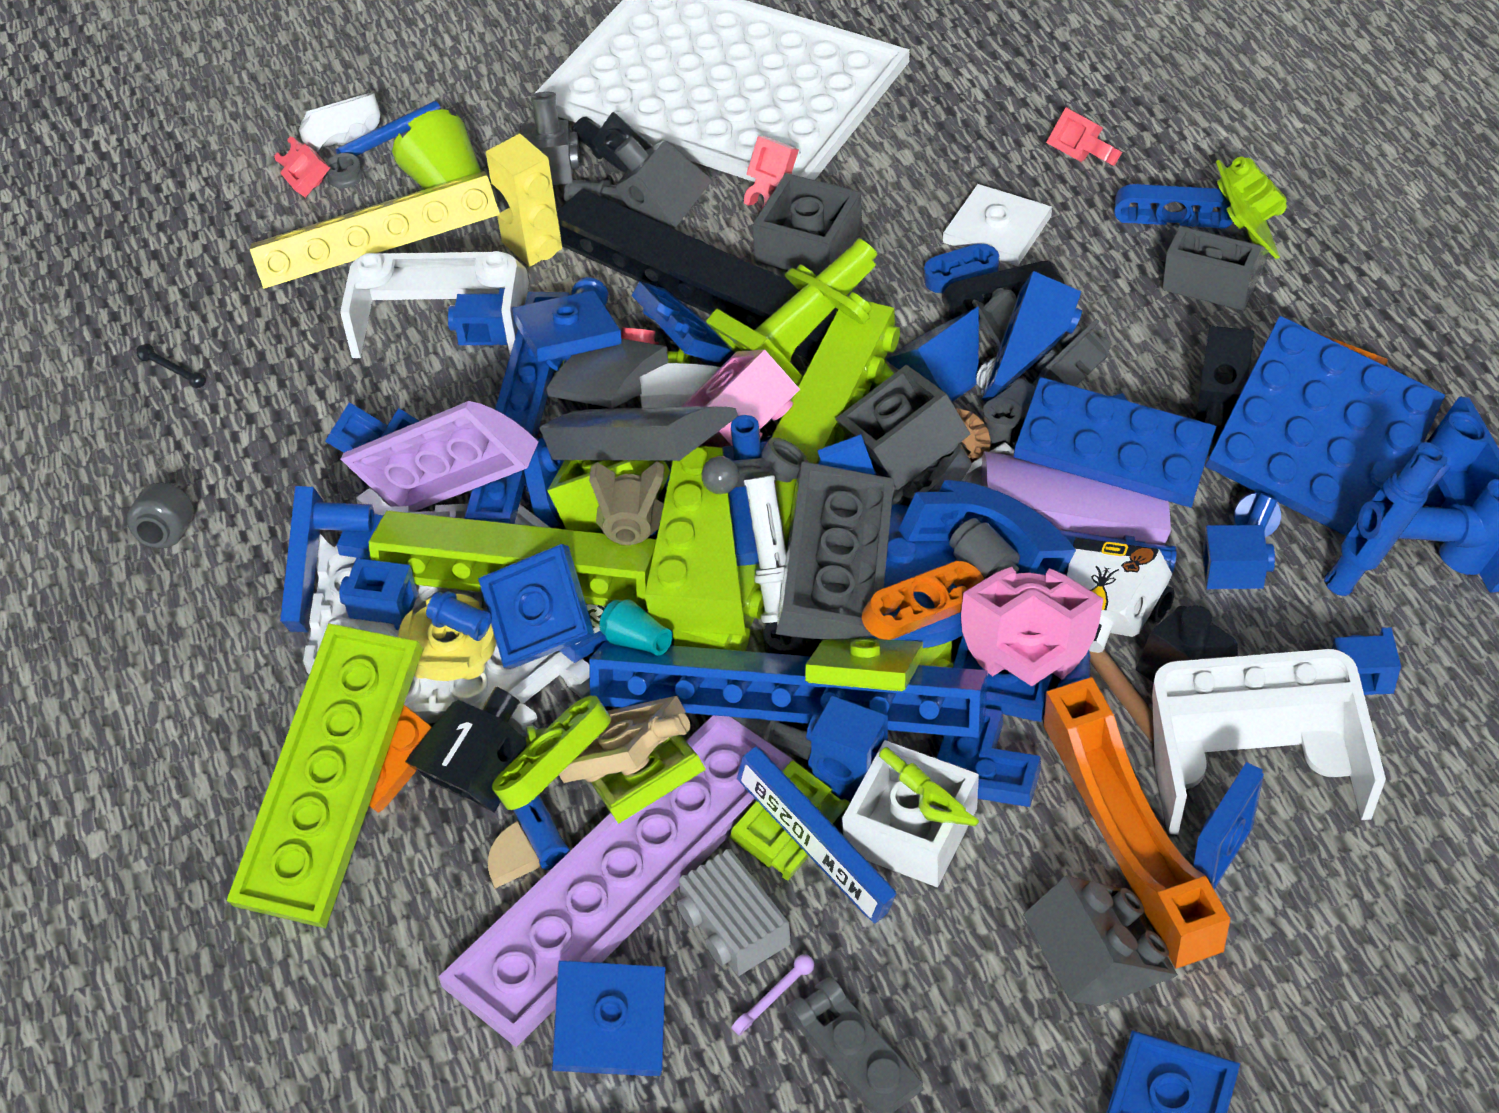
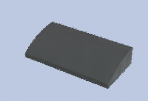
(633, 432)
(834, 552)

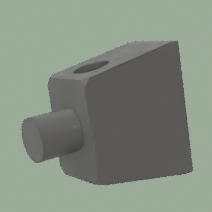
(659, 181)

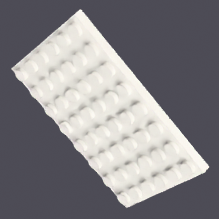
(722, 76)

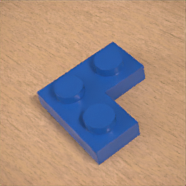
(1002, 774)

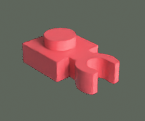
(768, 165)
(302, 167)

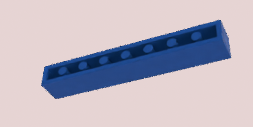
(776, 689)

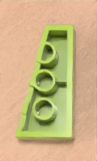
(694, 558)

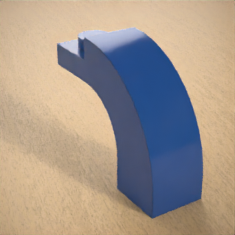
(939, 514)

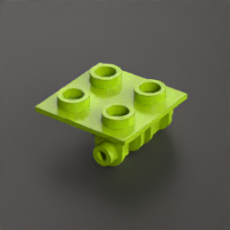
(1252, 200)

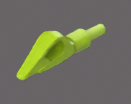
(929, 792)

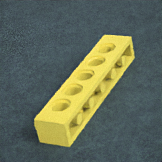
(374, 229)

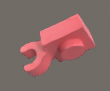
(1079, 137)

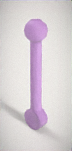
(802, 966)

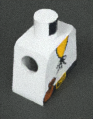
(1126, 579)

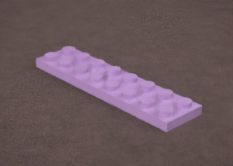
(605, 887)

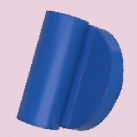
(1258, 509)

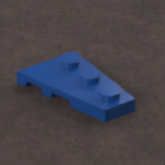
(682, 324)

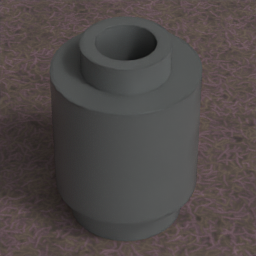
(983, 548)

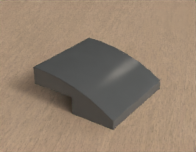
(607, 374)

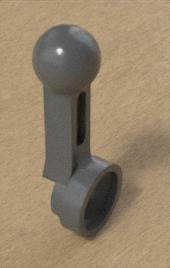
(778, 458)

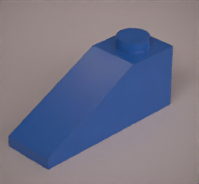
(1037, 323)

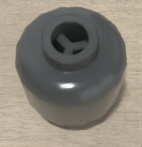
(160, 515)

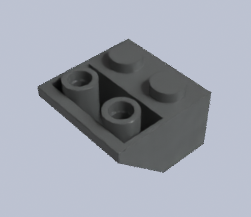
(1213, 267)
(1098, 941)

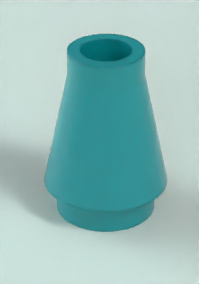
(632, 627)

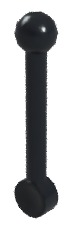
(146, 352)

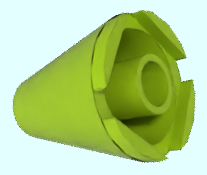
(436, 149)

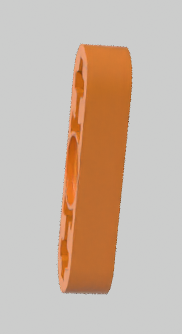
(912, 614)

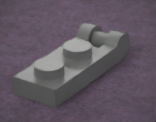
(854, 1049)

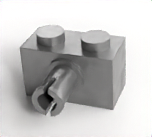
(552, 138)

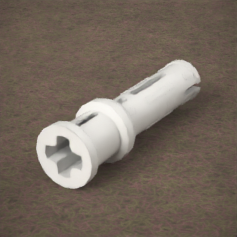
(769, 542)

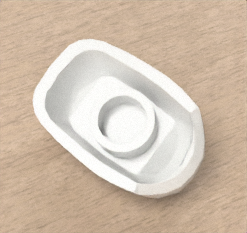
(340, 121)

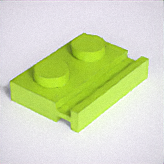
(768, 841)

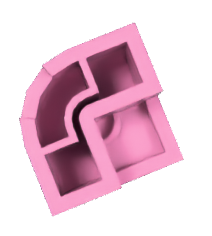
(1030, 623)

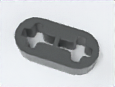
(948, 467)

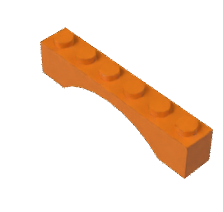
(1172, 891)

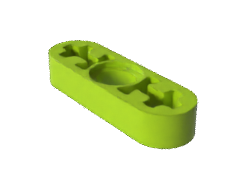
(551, 752)

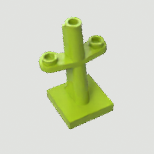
(805, 310)

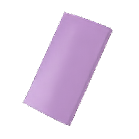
(442, 456)
(1076, 501)

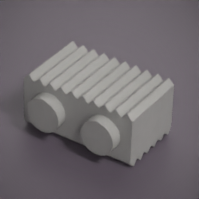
(733, 913)

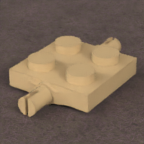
(629, 739)

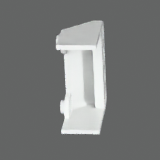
(429, 277)
(1260, 704)

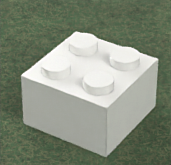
(887, 821)

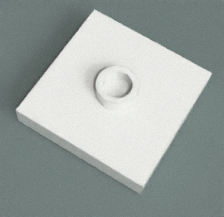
(1000, 221)

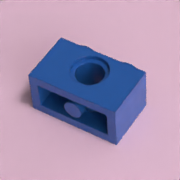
(844, 744)

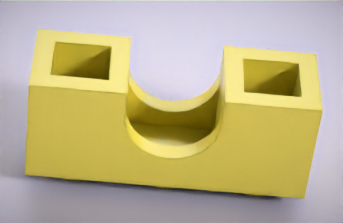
(525, 181)

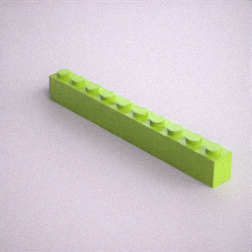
(836, 379)

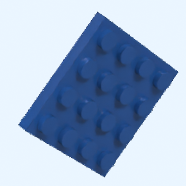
(1321, 426)

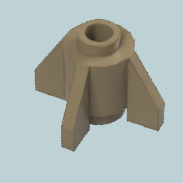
(627, 503)

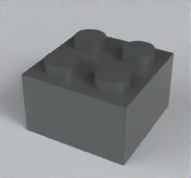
(806, 224)
(905, 425)

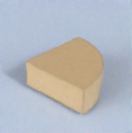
(511, 856)

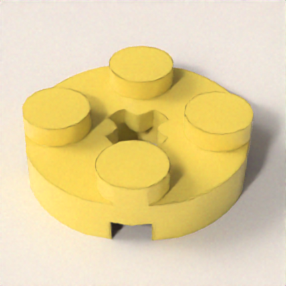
(447, 660)

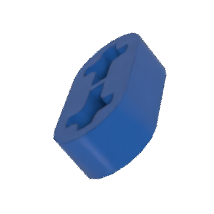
(959, 266)

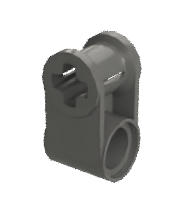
(1008, 412)

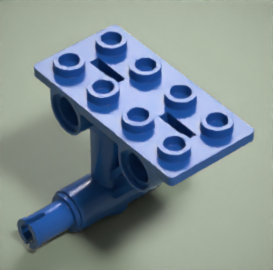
(1451, 471)

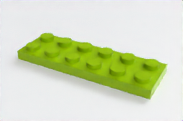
(325, 776)

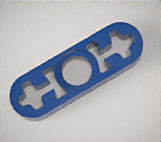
(1161, 195)

